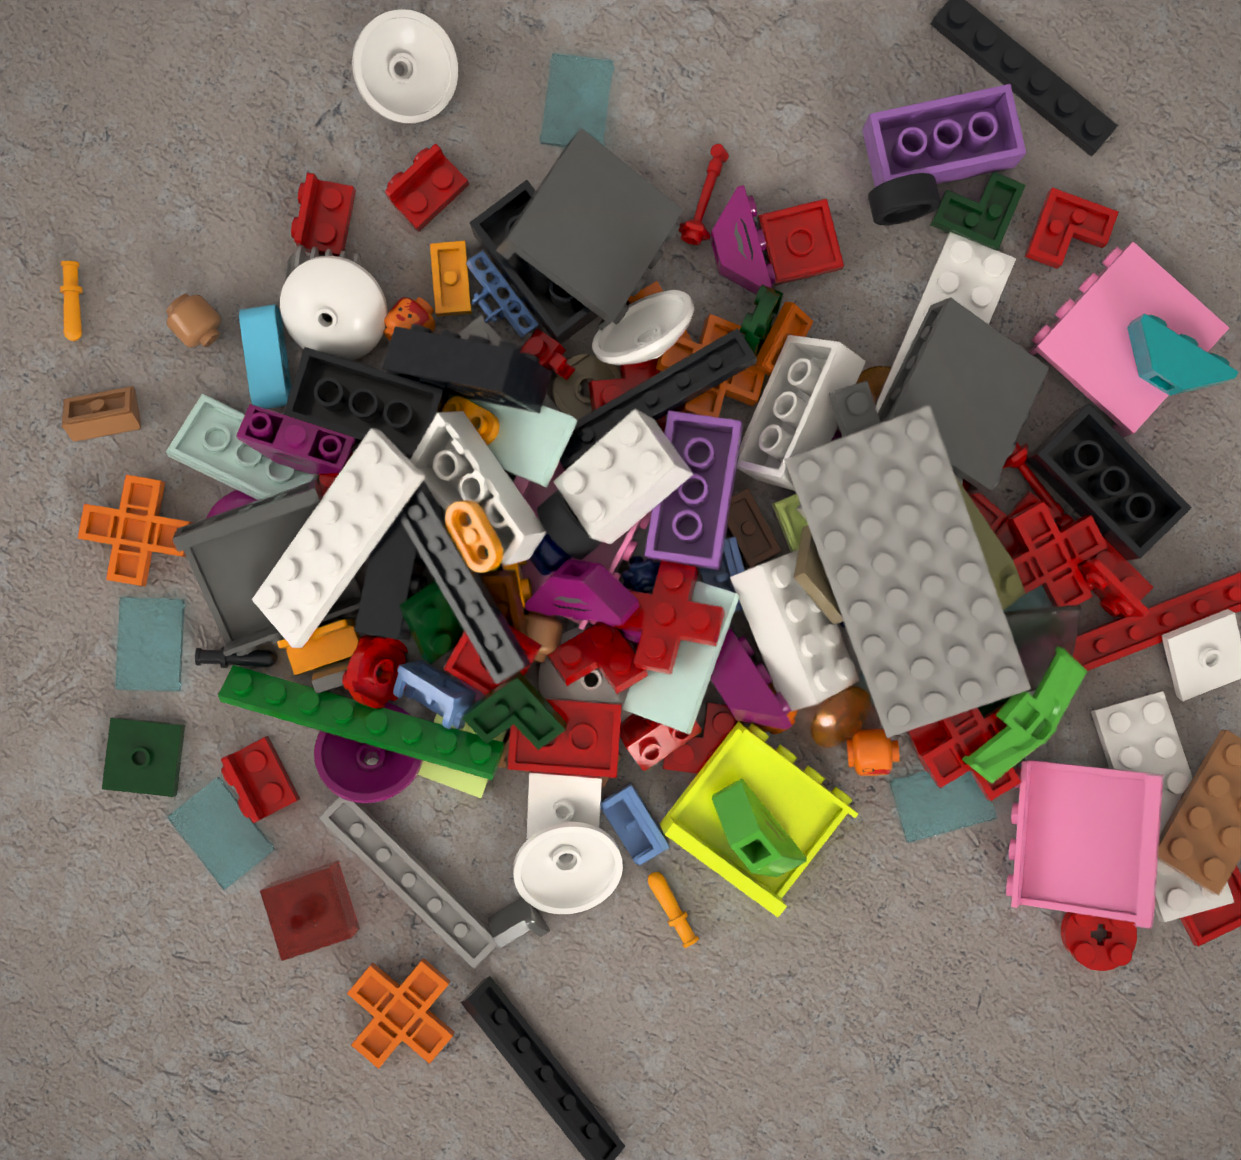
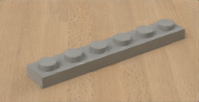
(410, 880)

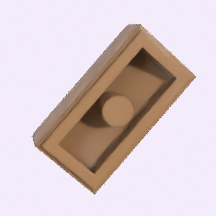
(101, 414)

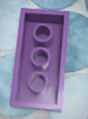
(946, 137)
(693, 519)

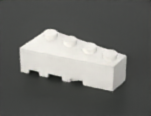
(464, 468)

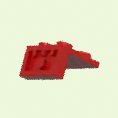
(1116, 583)

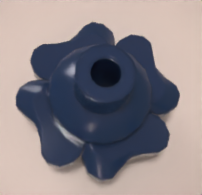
(641, 575)

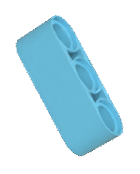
(265, 356)

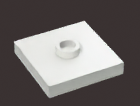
(1204, 654)
(562, 799)

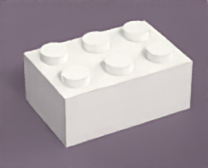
(622, 477)

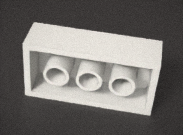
(796, 407)
(793, 634)

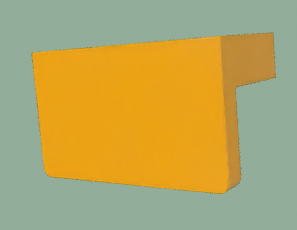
(324, 647)

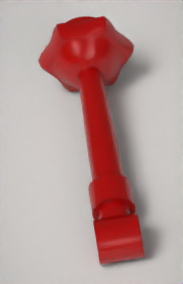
(693, 230)
(1017, 460)

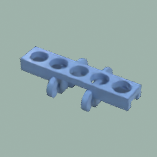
(499, 281)

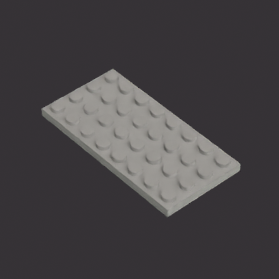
(907, 572)

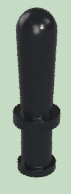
(256, 658)

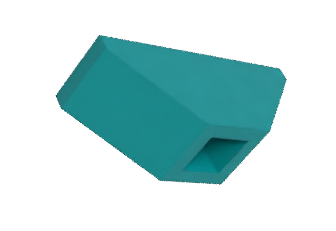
(1174, 360)

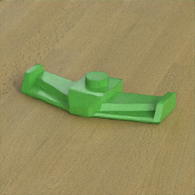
(1029, 718)

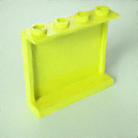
(789, 793)

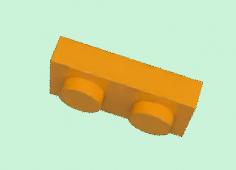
(450, 278)

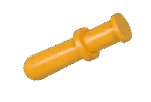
(72, 315)
(668, 902)

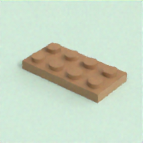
(1205, 827)

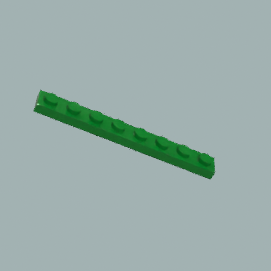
(361, 723)

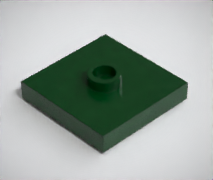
(143, 757)

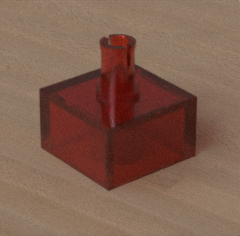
(310, 910)

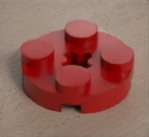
(363, 665)
(1099, 956)

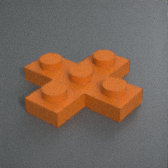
(741, 387)
(132, 530)
(401, 1013)

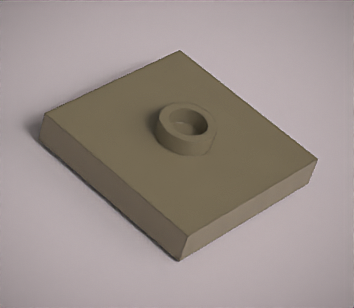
(813, 578)

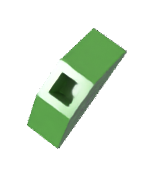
(755, 832)

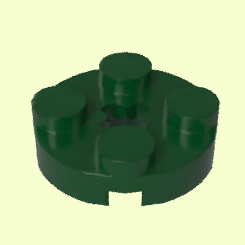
(758, 325)

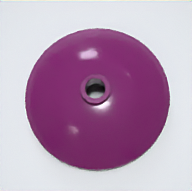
(345, 772)

